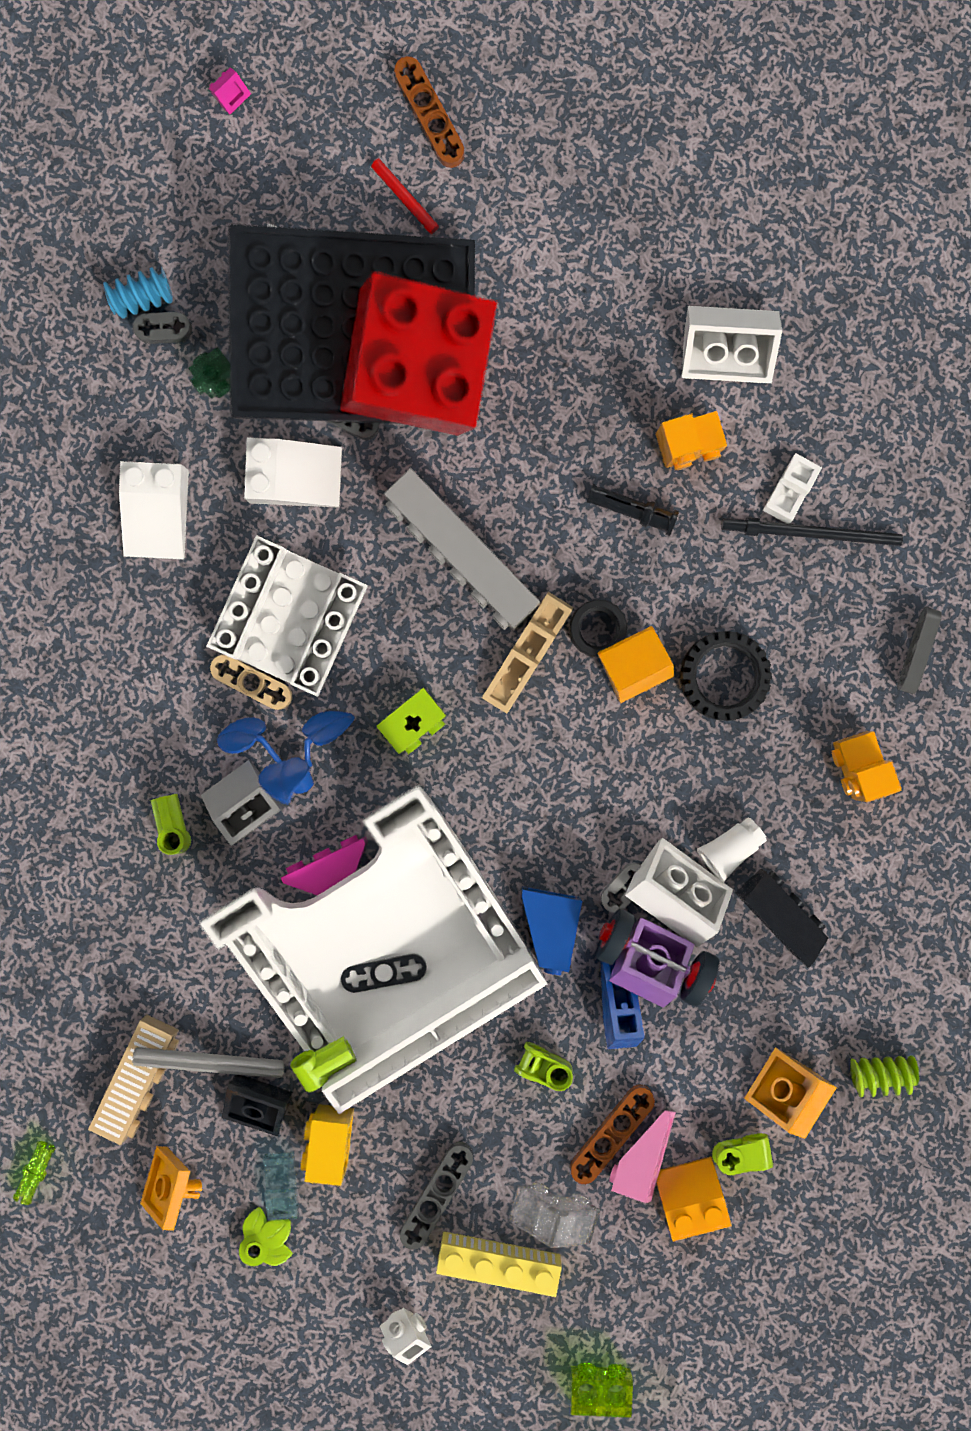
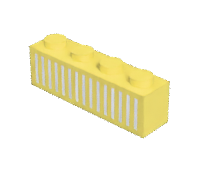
(499, 1264)

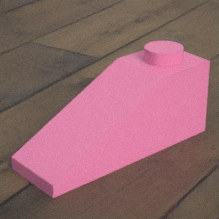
(640, 1166)

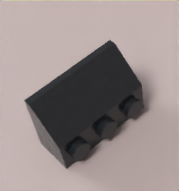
(784, 916)

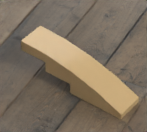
(527, 652)

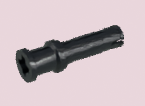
(647, 514)

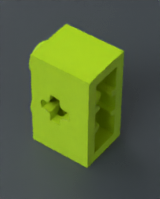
(395, 724)

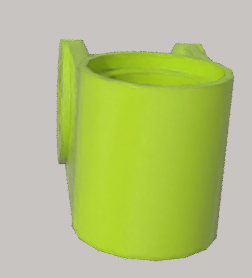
(542, 1067)
(748, 1153)

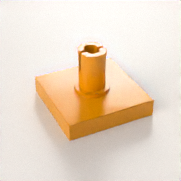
(167, 1187)

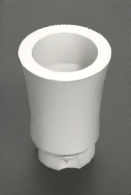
(732, 848)

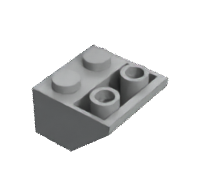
(239, 803)

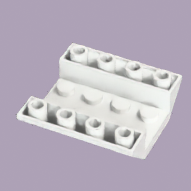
(287, 616)

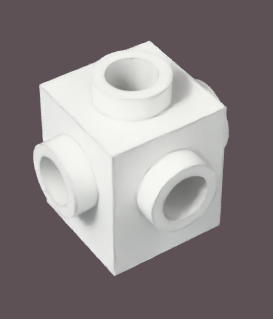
(405, 1335)

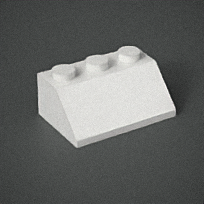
(731, 344)
(680, 893)

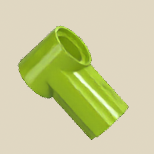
(168, 821)
(316, 1067)

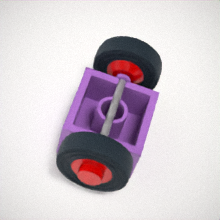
(655, 961)

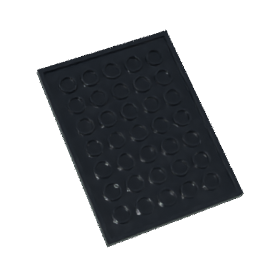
(298, 308)

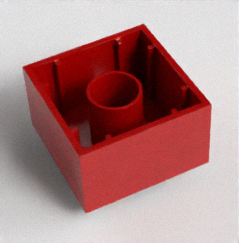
(418, 355)

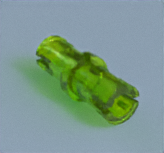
(34, 1172)

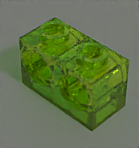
(599, 1399)

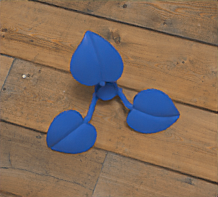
(289, 776)

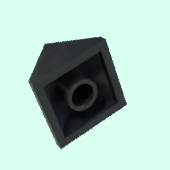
(256, 1104)

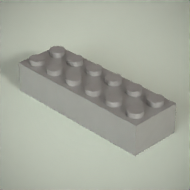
(461, 549)

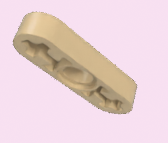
(228, 678)

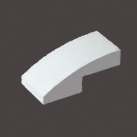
(792, 488)

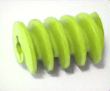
(884, 1075)

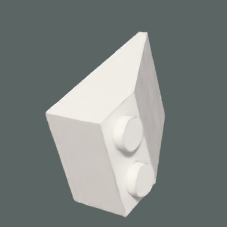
(292, 473)
(153, 509)

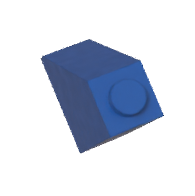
(553, 927)

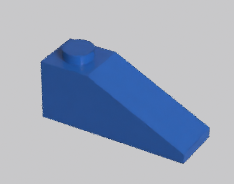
(620, 1013)

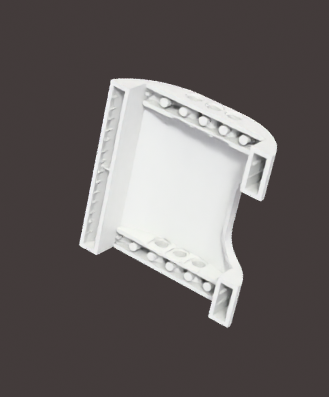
(409, 899)

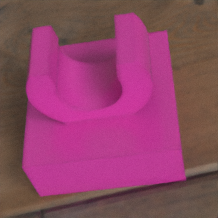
(229, 90)

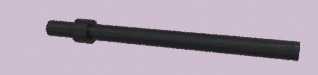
(754, 526)

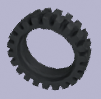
(761, 679)

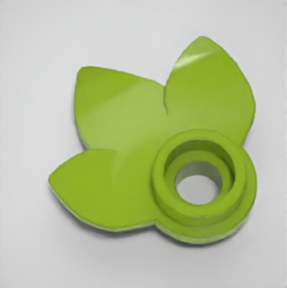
(267, 1236)

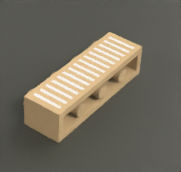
(131, 1084)

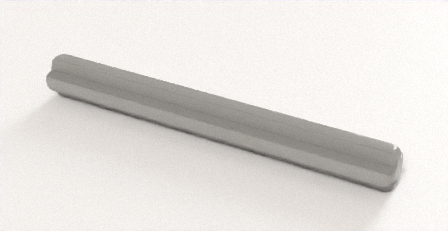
(207, 1062)

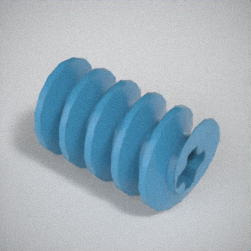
(138, 293)

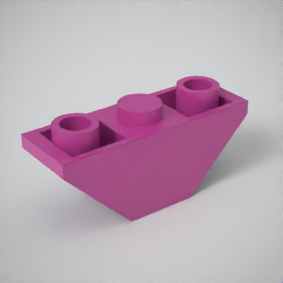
(327, 868)

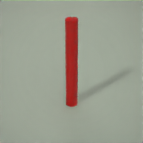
(404, 196)

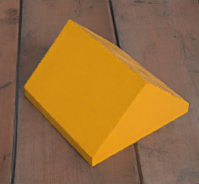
(636, 664)

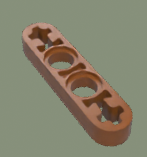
(427, 113)
(615, 1136)

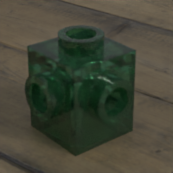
(211, 374)

